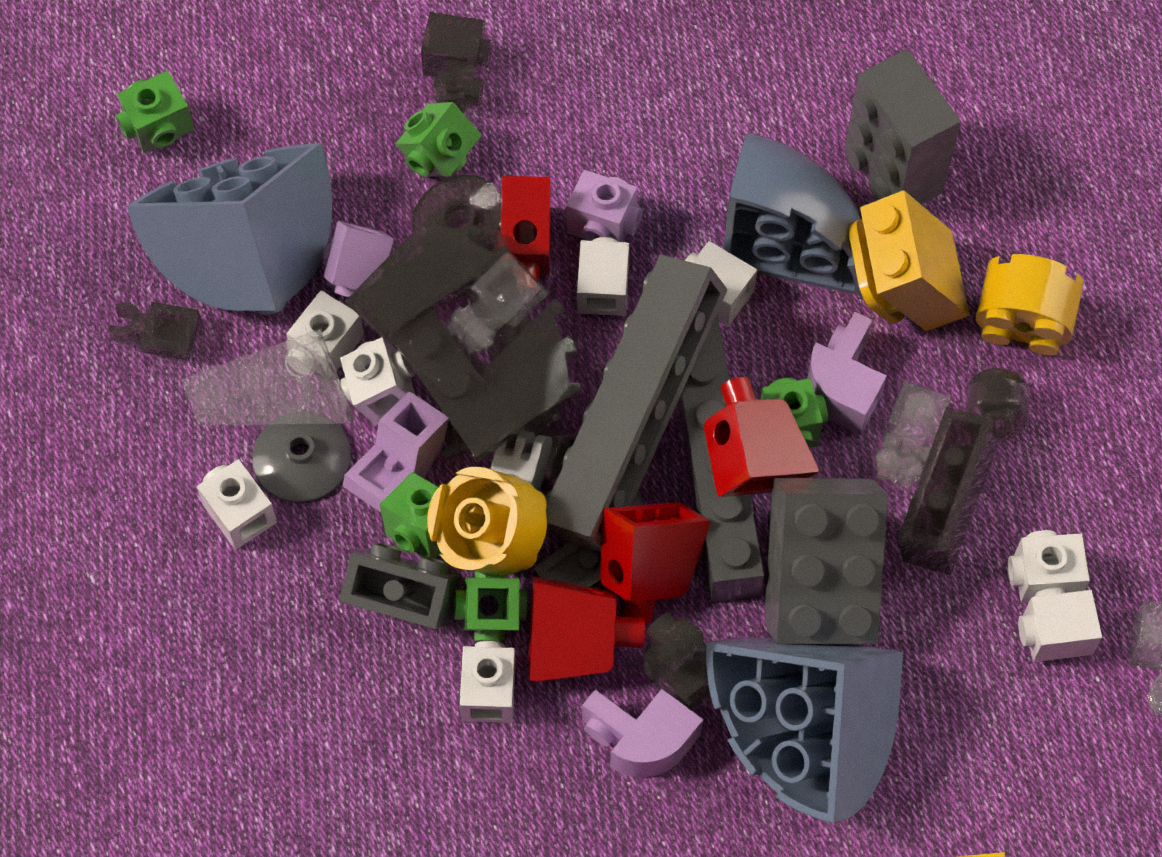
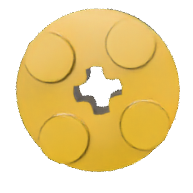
(1029, 303)
(488, 521)

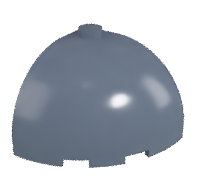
(790, 217)
(241, 231)
(809, 717)

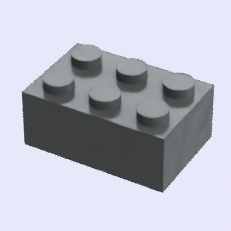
(901, 130)
(825, 560)

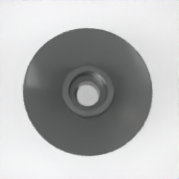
(303, 476)

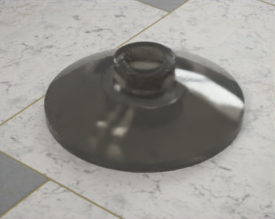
(459, 201)

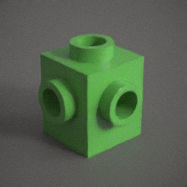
(154, 112)
(437, 140)
(807, 408)
(406, 515)
(509, 611)

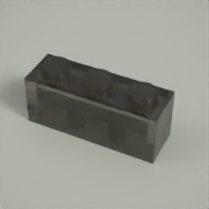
(948, 490)

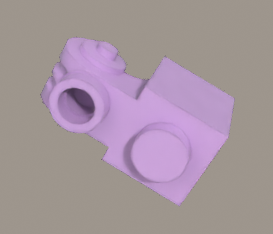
(354, 256)

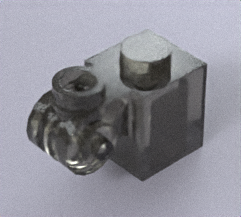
(454, 54)
(677, 660)

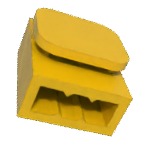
(907, 263)

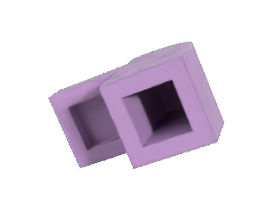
(847, 385)
(405, 443)
(647, 744)

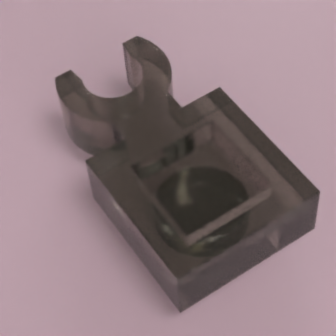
(163, 331)

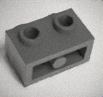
(399, 586)

